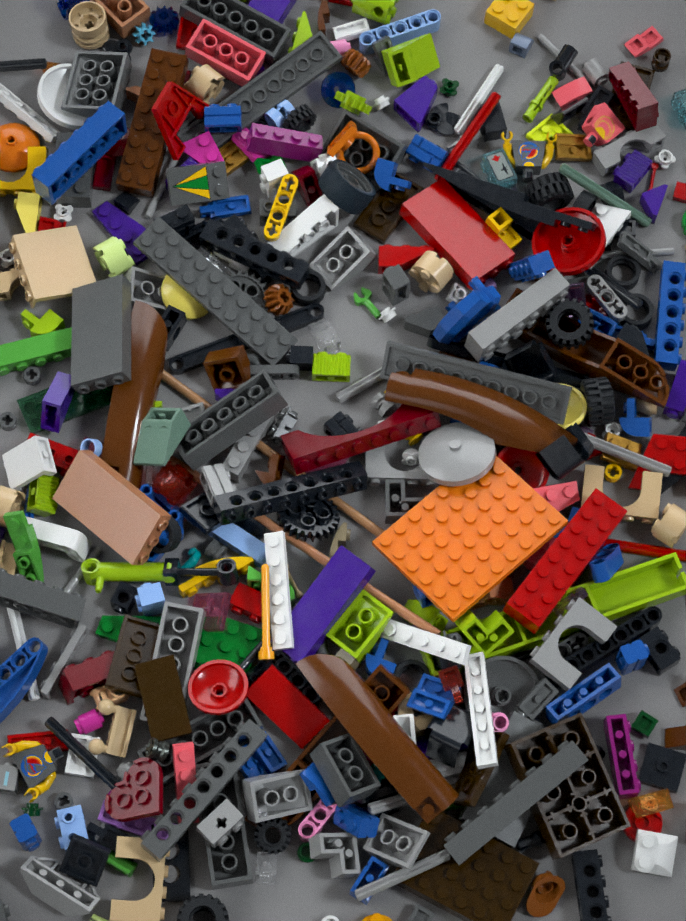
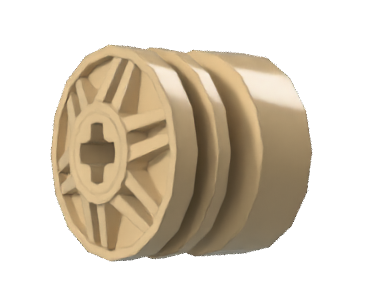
(89, 25)

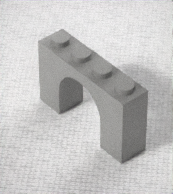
(379, 470)
(547, 656)

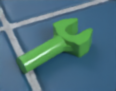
(366, 301)

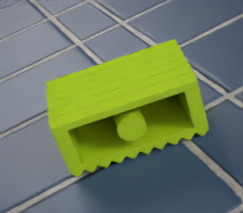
(331, 367)
(41, 494)

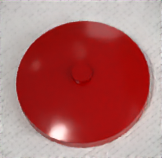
(569, 248)

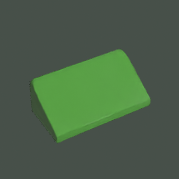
(254, 578)
(122, 865)

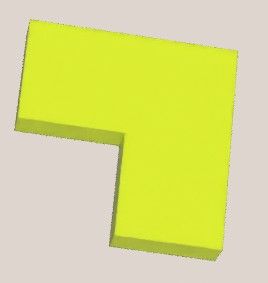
(547, 126)

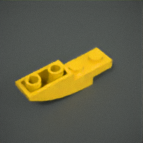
(192, 586)

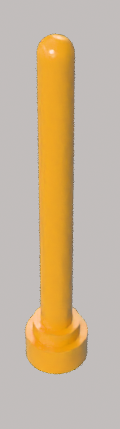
(265, 651)

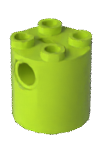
(376, 10)

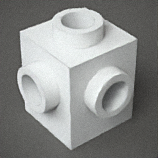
(321, 163)

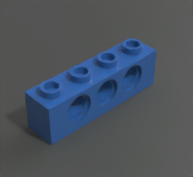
(584, 694)

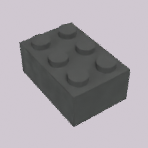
(345, 769)

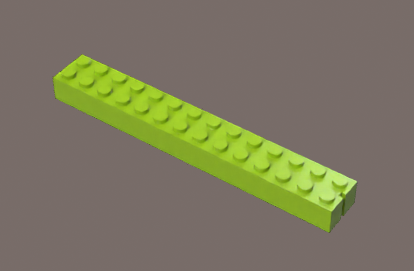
(619, 596)

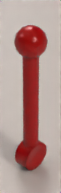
(654, 167)

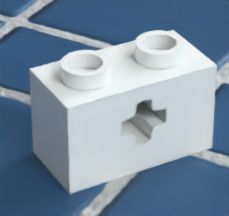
(271, 177)

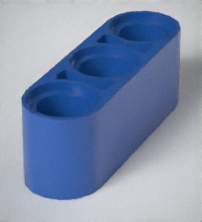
(606, 563)

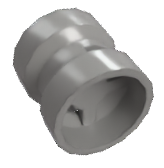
(384, 407)

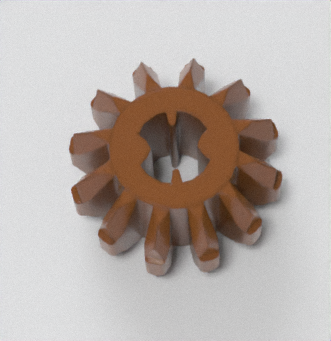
(355, 63)
(278, 299)

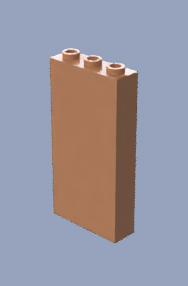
(111, 507)

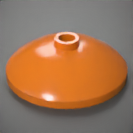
(15, 154)

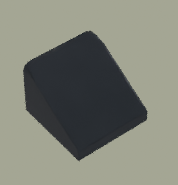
(126, 202)

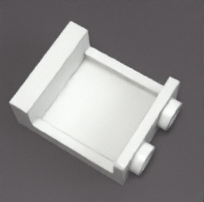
(28, 462)

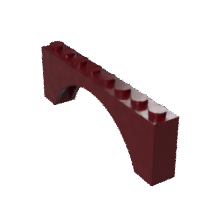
(313, 451)

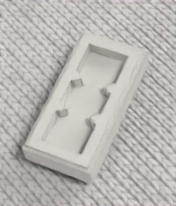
(351, 30)

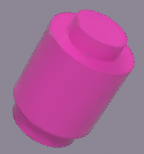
(89, 721)

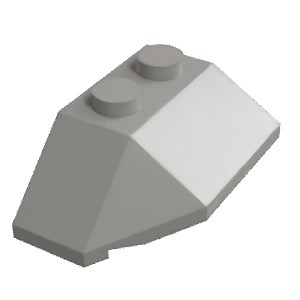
(58, 889)

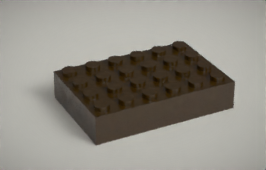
(582, 805)
(480, 888)

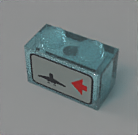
(498, 168)

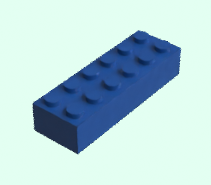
(79, 152)

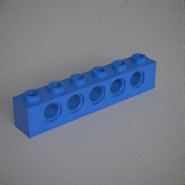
(670, 272)

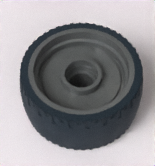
(346, 187)

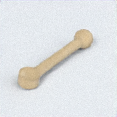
(299, 594)

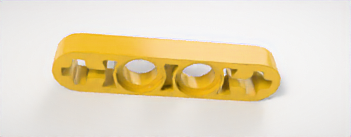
(279, 207)

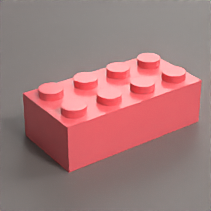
(225, 53)

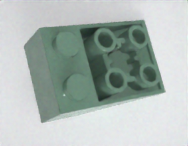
(160, 436)

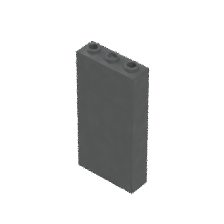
(101, 334)
(502, 778)

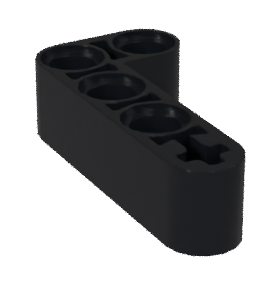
(293, 674)

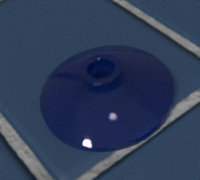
(339, 79)

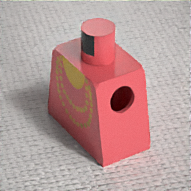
(601, 126)

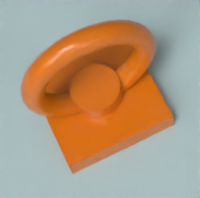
(345, 140)

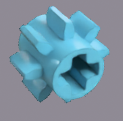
(147, 36)

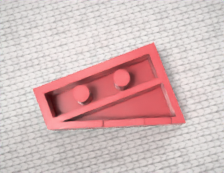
(560, 494)

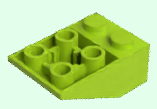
(410, 60)

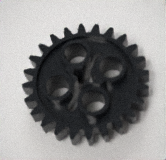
(310, 520)

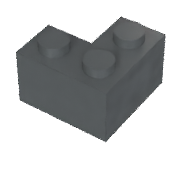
(395, 502)

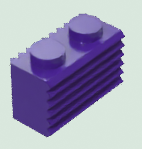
(632, 171)

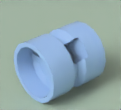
(276, 116)

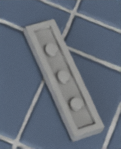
(67, 654)

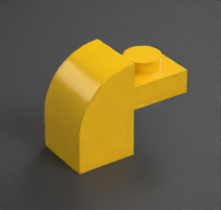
(501, 223)

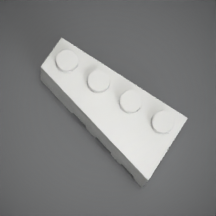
(308, 227)

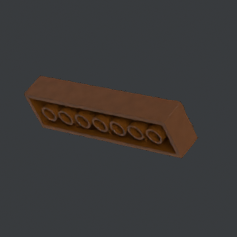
(145, 143)

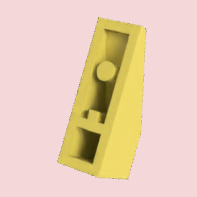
(28, 210)

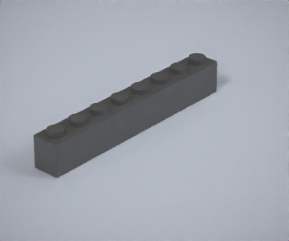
(515, 802)

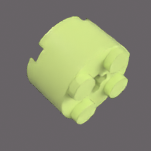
(113, 256)

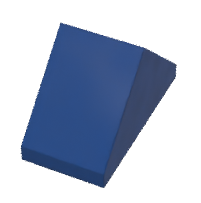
(603, 323)

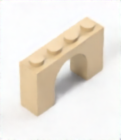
(646, 506)
(149, 907)

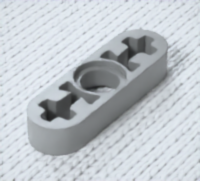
(619, 305)

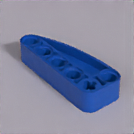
(21, 677)

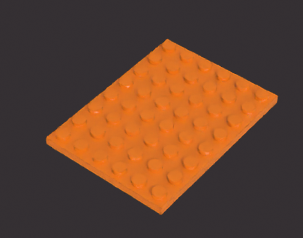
(469, 537)

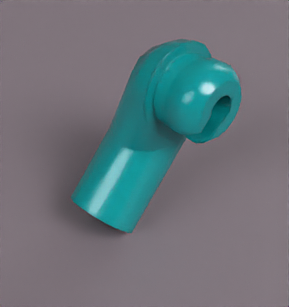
(194, 555)

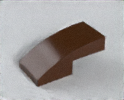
(323, 16)

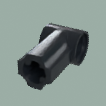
(563, 61)

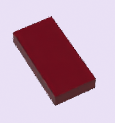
(104, 173)

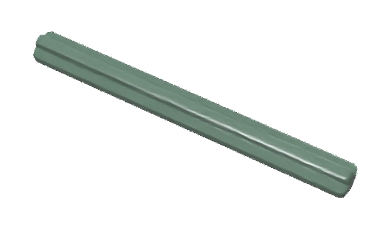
(603, 194)

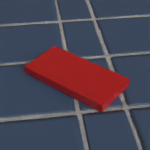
(287, 706)

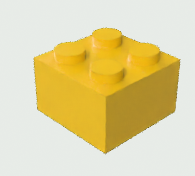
(509, 15)

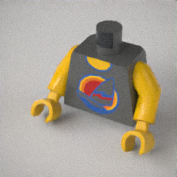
(528, 156)
(35, 764)

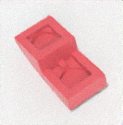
(643, 43)
(571, 91)

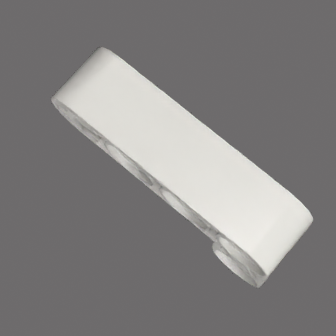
(61, 538)

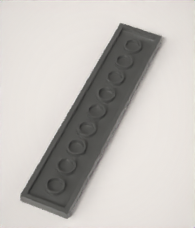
(274, 85)
(215, 292)
(541, 395)

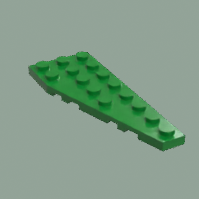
(231, 644)

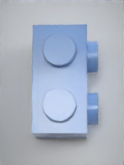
(150, 599)
(71, 822)

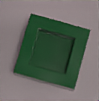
(644, 724)

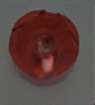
(174, 483)

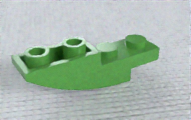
(26, 545)

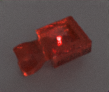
(452, 681)

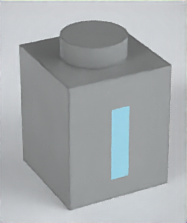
(9, 778)

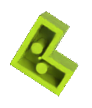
(484, 634)

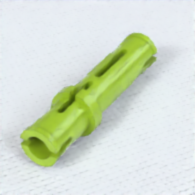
(537, 104)

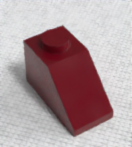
(307, 184)

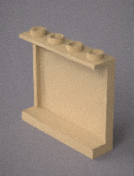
(51, 263)

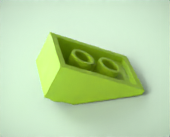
(360, 626)

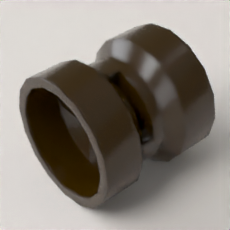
(661, 59)

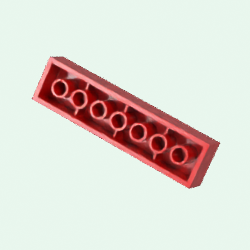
(564, 561)

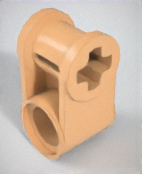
(107, 694)

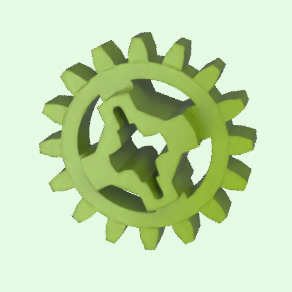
(352, 102)

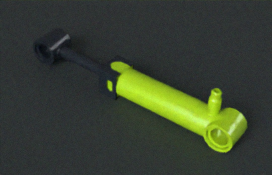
(169, 572)

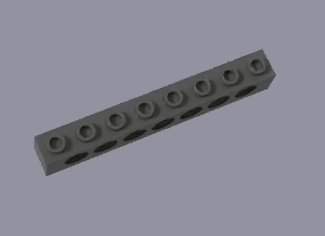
(255, 738)

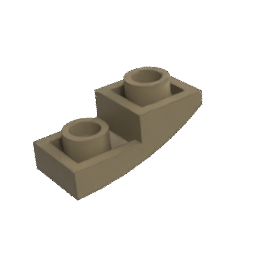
(340, 538)

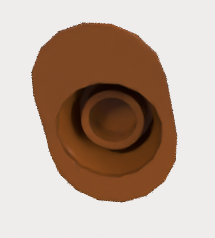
(544, 894)

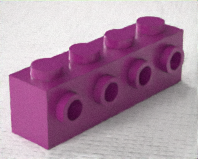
(284, 142)
(621, 756)

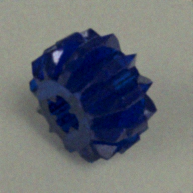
(164, 20)

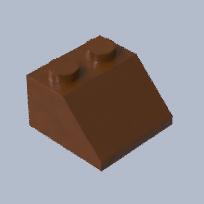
(227, 367)

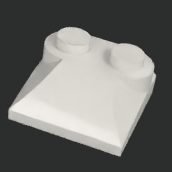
(654, 853)

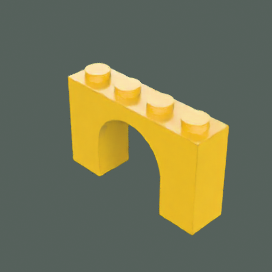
(36, 157)

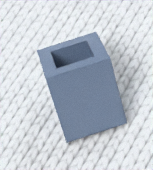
(520, 45)

